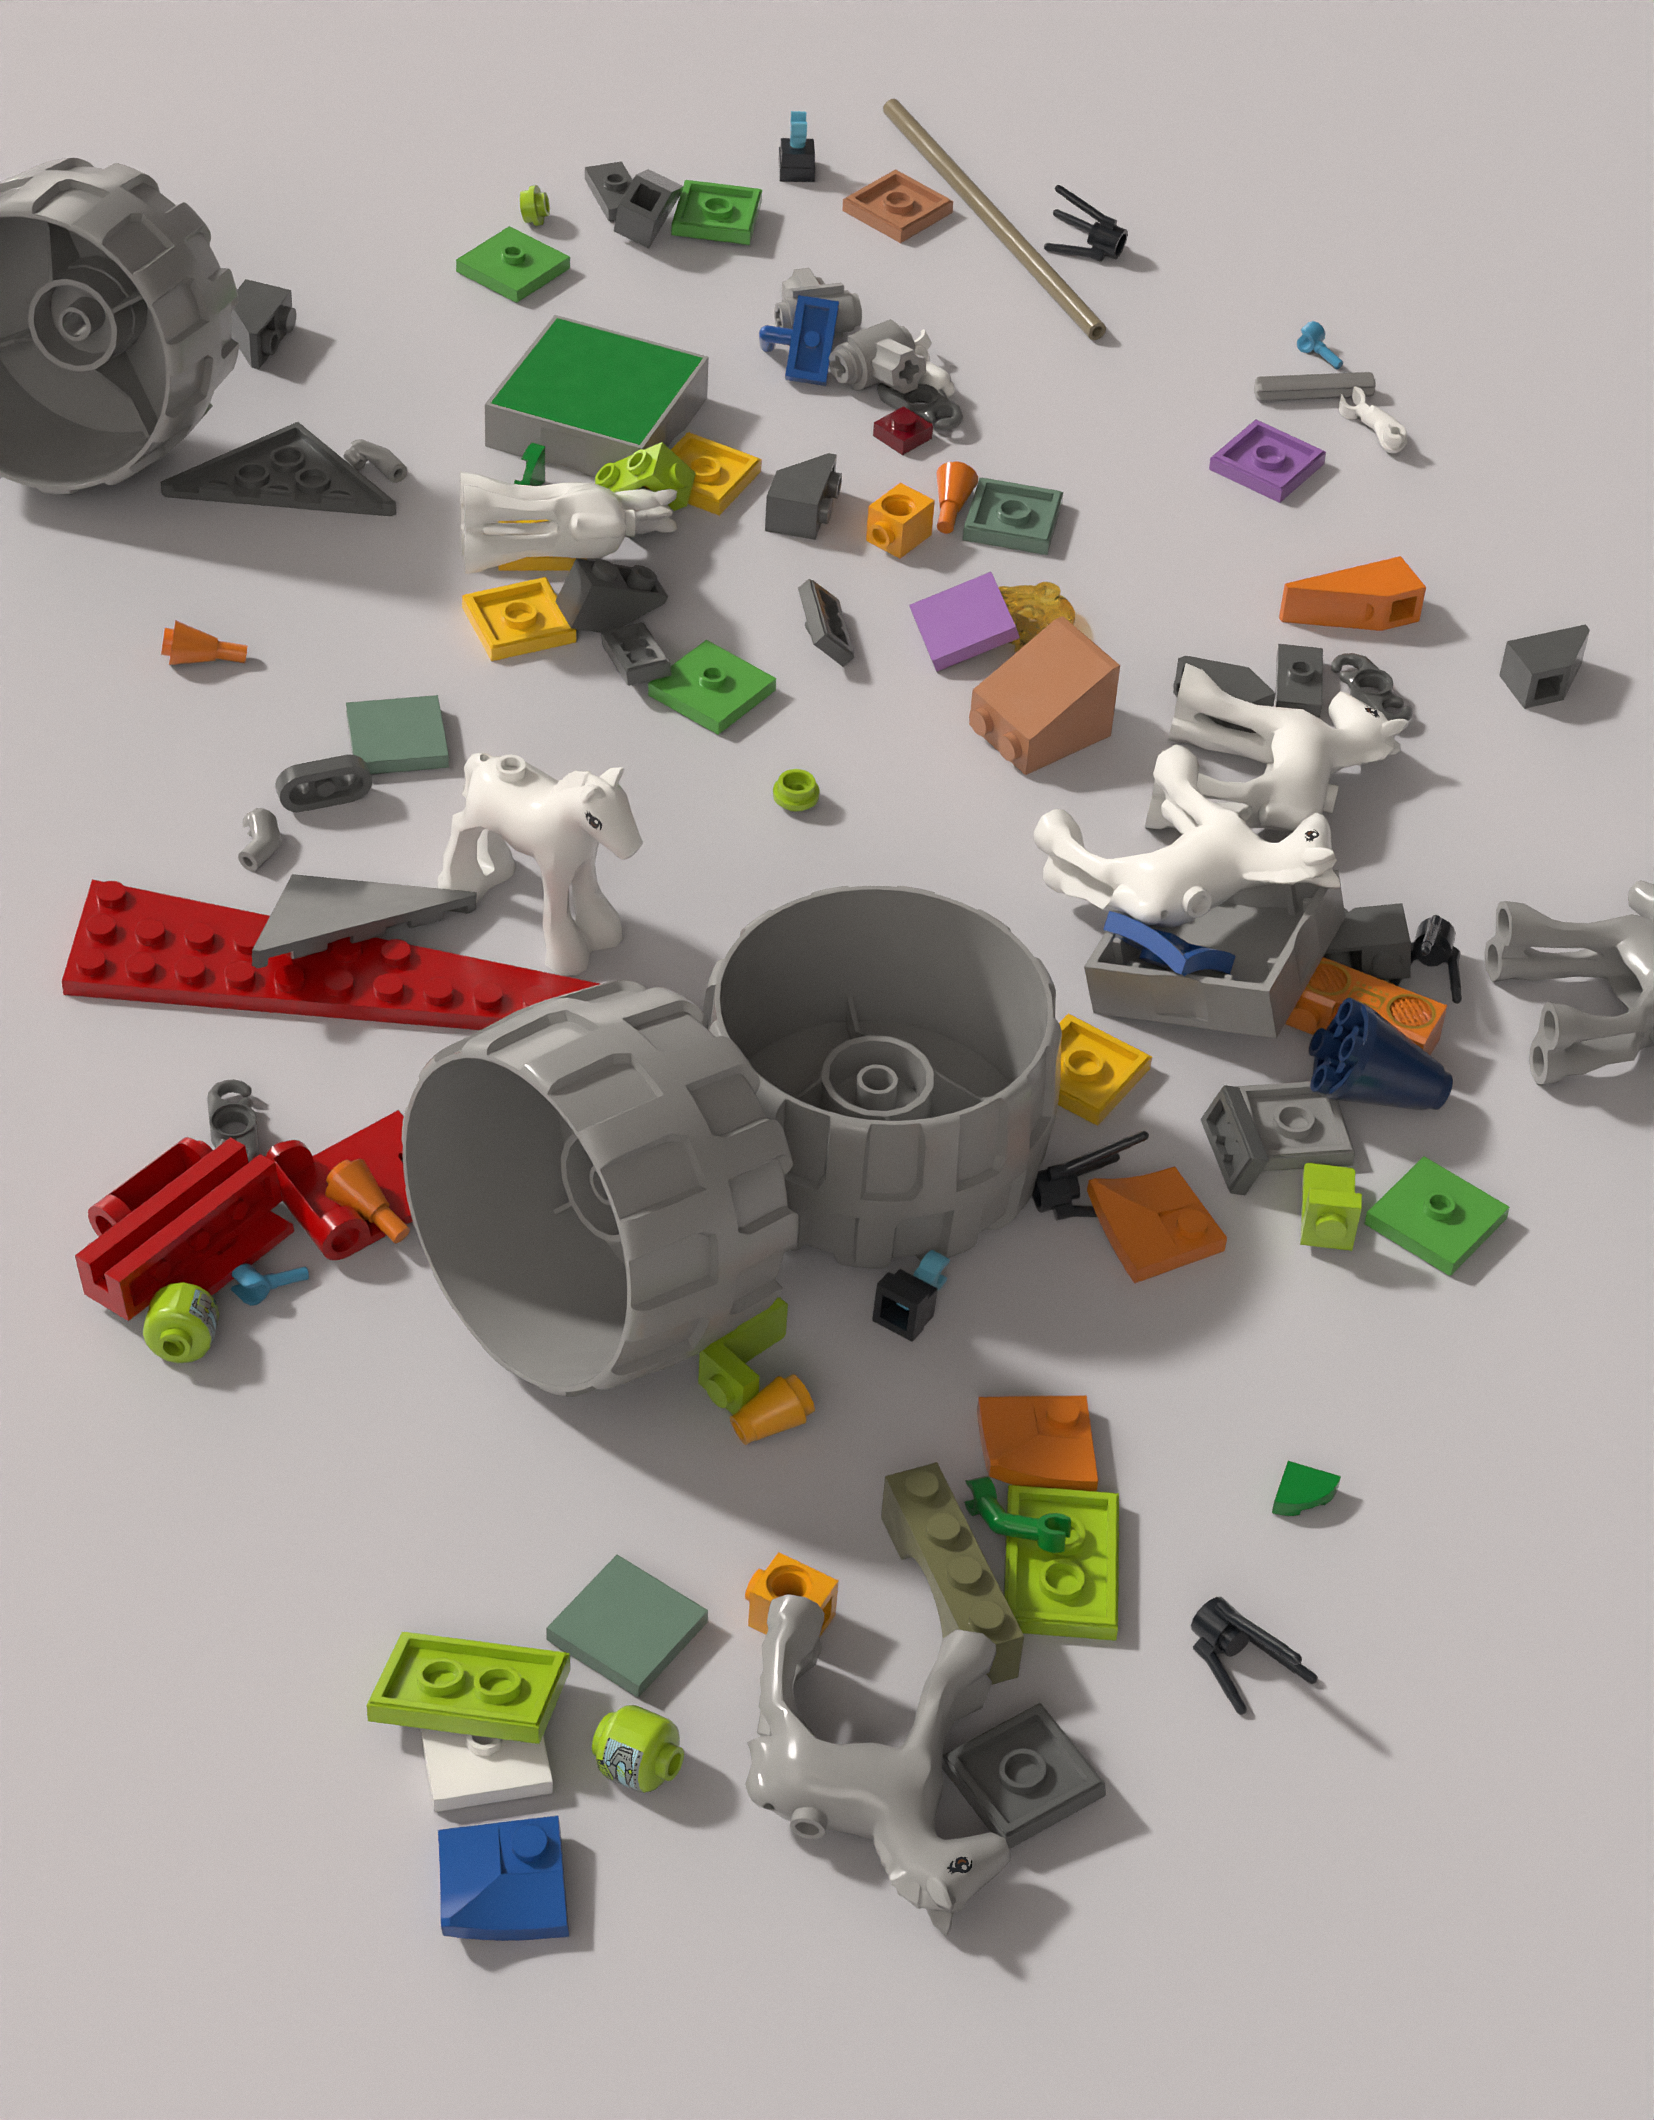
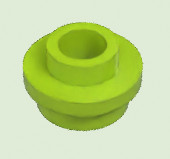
(534, 205)
(796, 790)

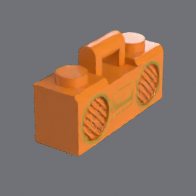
(1332, 983)

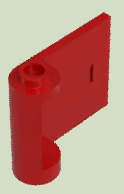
(302, 1181)
(218, 1269)

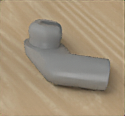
(380, 457)
(265, 838)

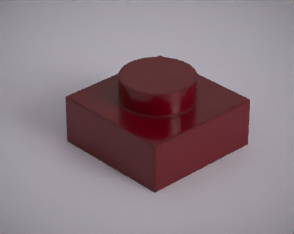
(902, 430)

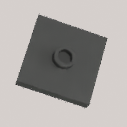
(1023, 1776)

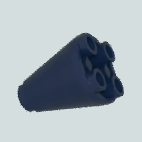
(1374, 1063)

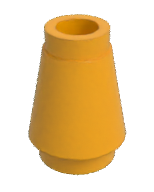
(773, 1410)

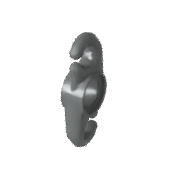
(935, 404)
(1371, 676)
(224, 1112)

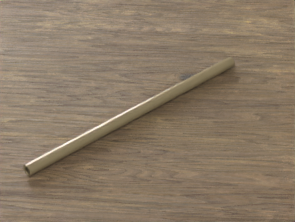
(995, 220)

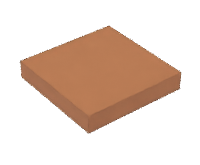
(897, 206)

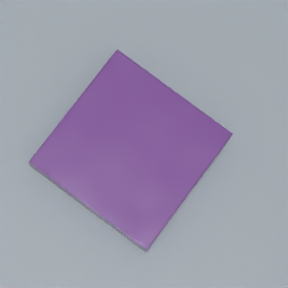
(1267, 460)
(964, 621)

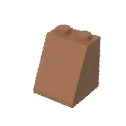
(1047, 698)

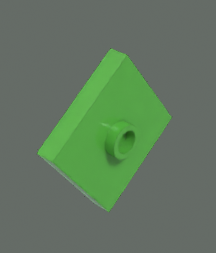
(717, 212)
(513, 264)
(712, 687)
(1437, 1215)

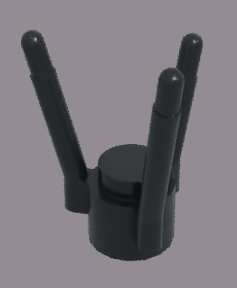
(1104, 237)
(1435, 946)
(1060, 1184)
(1228, 1632)

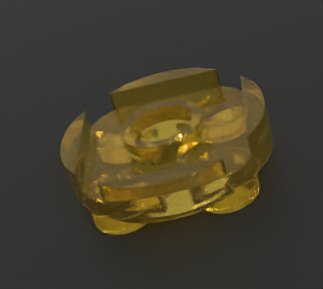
(1038, 603)

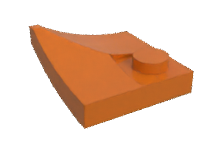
(1154, 1222)
(1038, 1441)

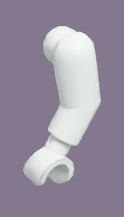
(934, 375)
(1388, 430)

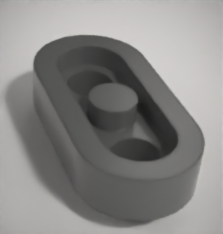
(323, 783)

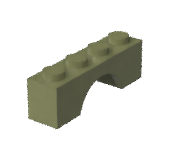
(932, 1529)

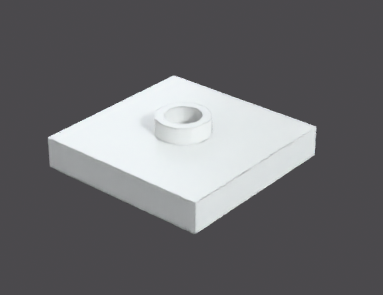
(483, 1770)

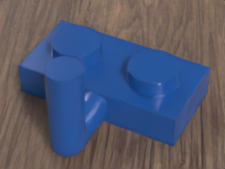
(808, 340)

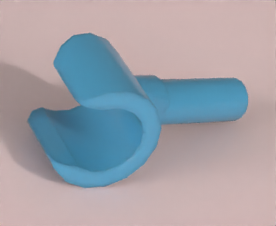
(1313, 339)
(255, 1287)

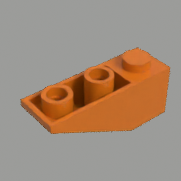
(1358, 597)

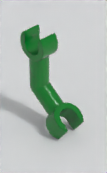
(1048, 1530)

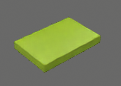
(1068, 1590)
(469, 1687)

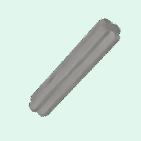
(1313, 386)

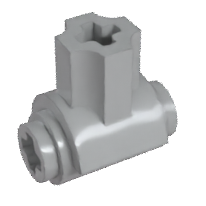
(806, 284)
(877, 356)

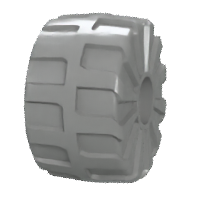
(156, 335)
(901, 1060)
(598, 1186)

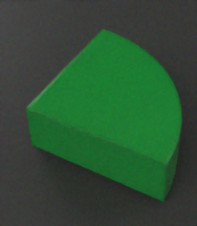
(535, 466)
(1304, 1489)

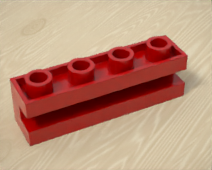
(178, 1228)

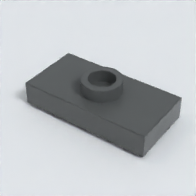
(608, 185)
(826, 622)
(635, 653)
(1299, 678)
(1234, 1140)

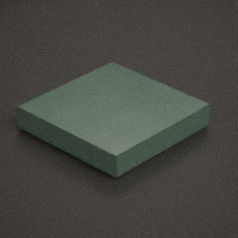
(1013, 516)
(398, 734)
(627, 1625)

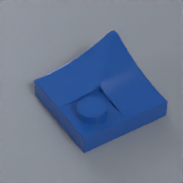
(1166, 948)
(503, 1881)

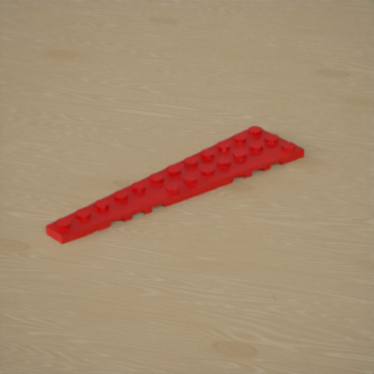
(200, 955)

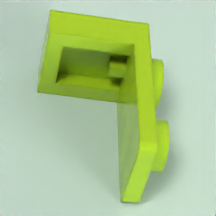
(653, 467)
(1329, 1207)
(722, 1363)

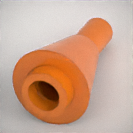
(955, 486)
(191, 645)
(356, 1187)

